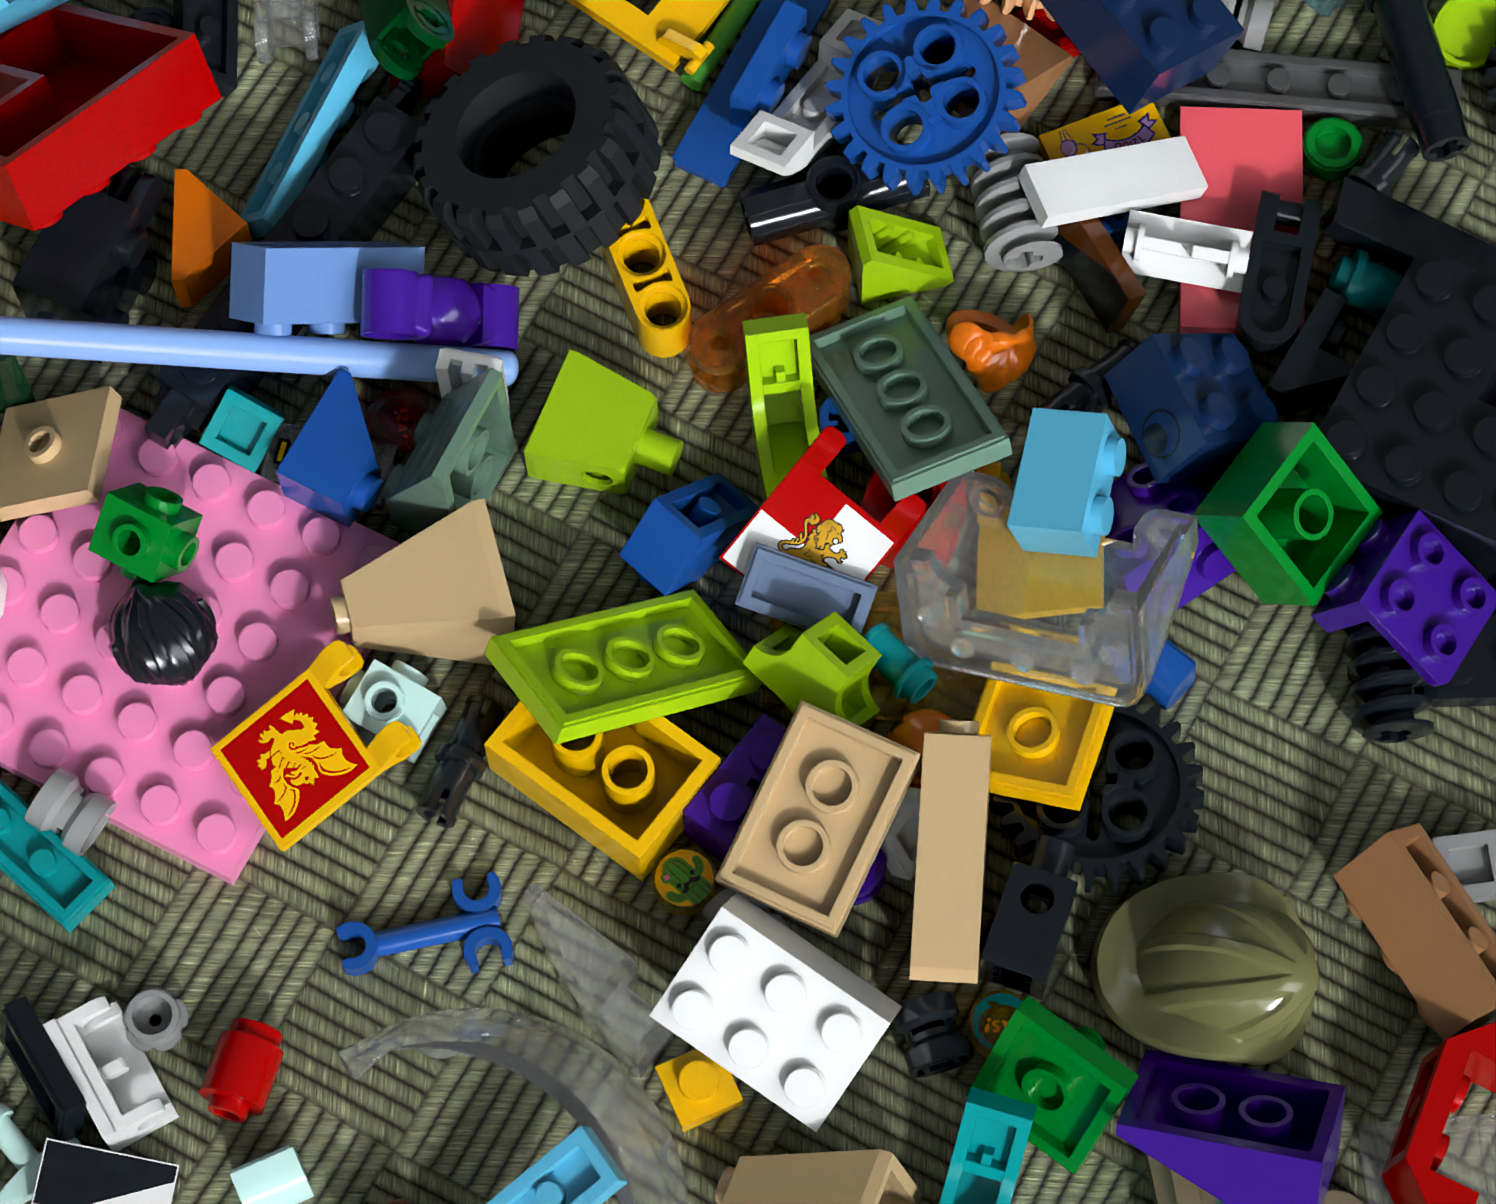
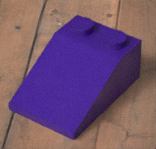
(1236, 1128)

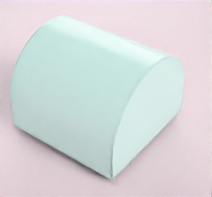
(273, 1179)

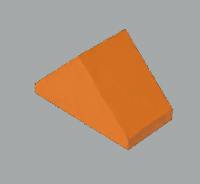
(201, 238)

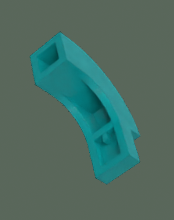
(988, 1149)

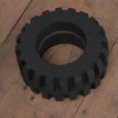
(568, 200)

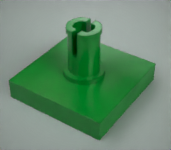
(1063, 1074)

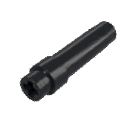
(1422, 77)

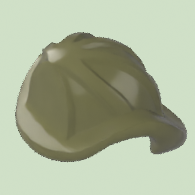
(1207, 968)

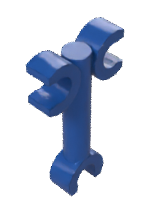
(476, 923)

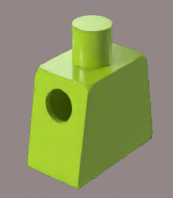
(598, 430)

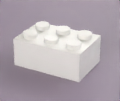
(775, 1011)

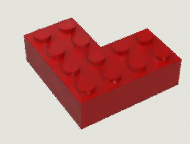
(85, 101)

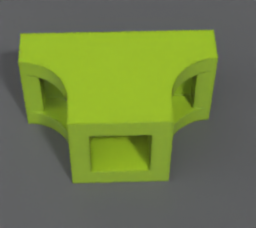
(819, 666)

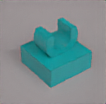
(242, 429)

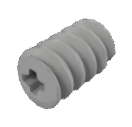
(1007, 220)

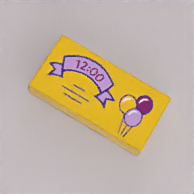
(1104, 131)

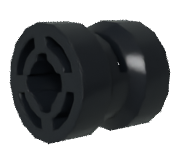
(932, 1034)

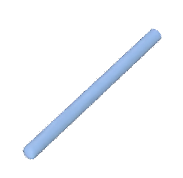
(229, 349)

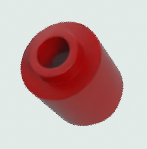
(242, 1070)

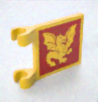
(303, 754)

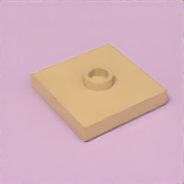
(56, 452)

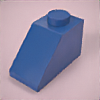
(333, 457)
(687, 532)

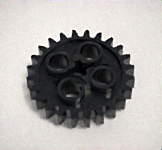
(1157, 795)

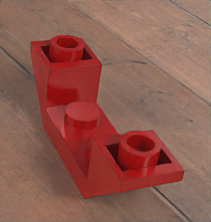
(1436, 1093)

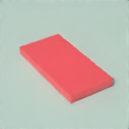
(1239, 158)

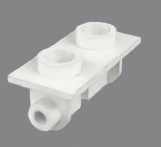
(1187, 251)

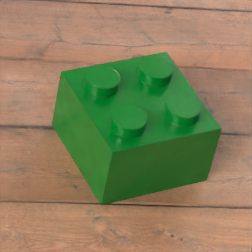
(1288, 513)

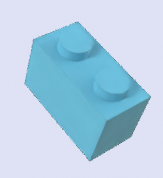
(1066, 482)

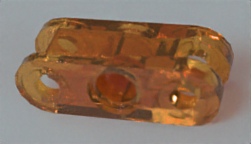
(807, 282)

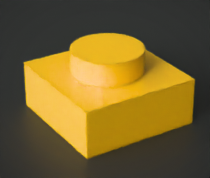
(697, 1089)

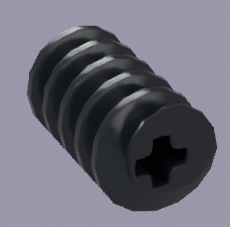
(1383, 689)

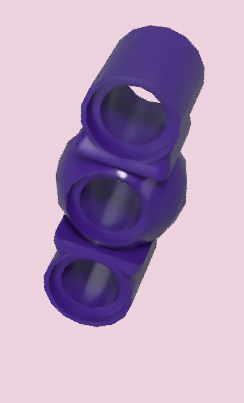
(438, 310)

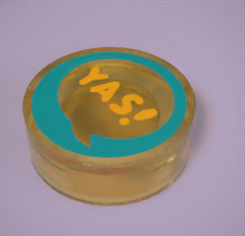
(990, 1018)

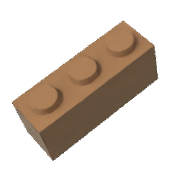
(1425, 928)

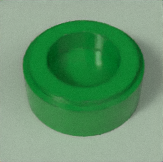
(1331, 148)

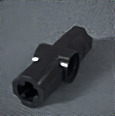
(798, 206)

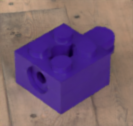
(724, 800)

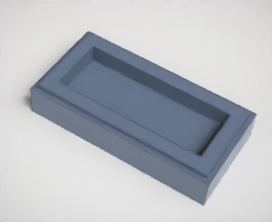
(802, 590)

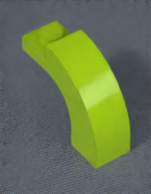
(779, 394)

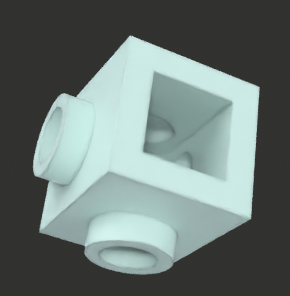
(380, 686)

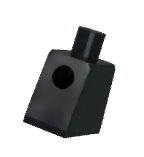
(1025, 943)

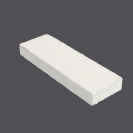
(1112, 181)

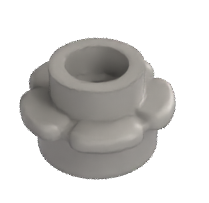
(143, 1008)

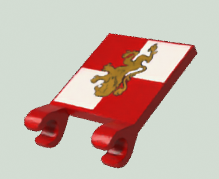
(821, 522)

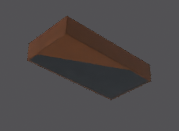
(1100, 272)

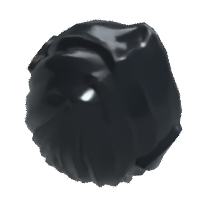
(162, 633)

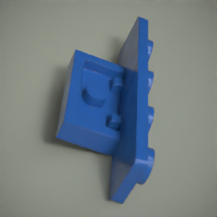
(749, 82)

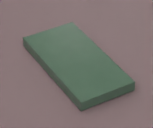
(905, 399)

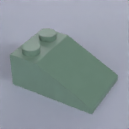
(455, 455)

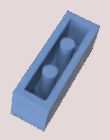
(309, 281)

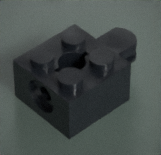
(95, 255)

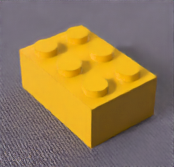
(611, 787)

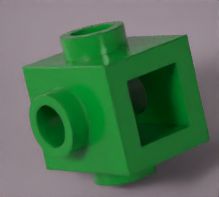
(146, 532)

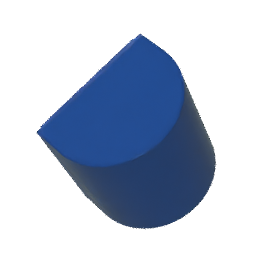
(1172, 676)

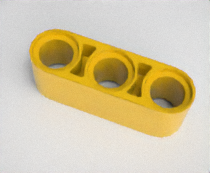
(650, 292)

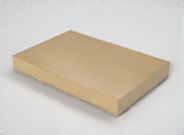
(819, 818)

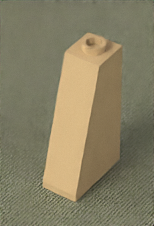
(951, 854)

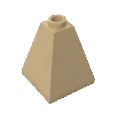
(431, 593)
(818, 1179)

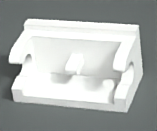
(111, 1073)

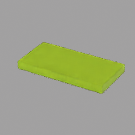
(622, 665)

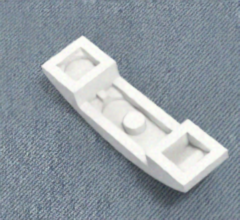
(799, 125)

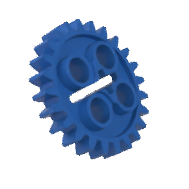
(946, 142)

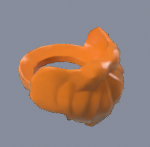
(996, 355)

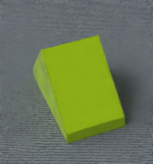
(895, 255)

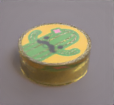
(684, 881)

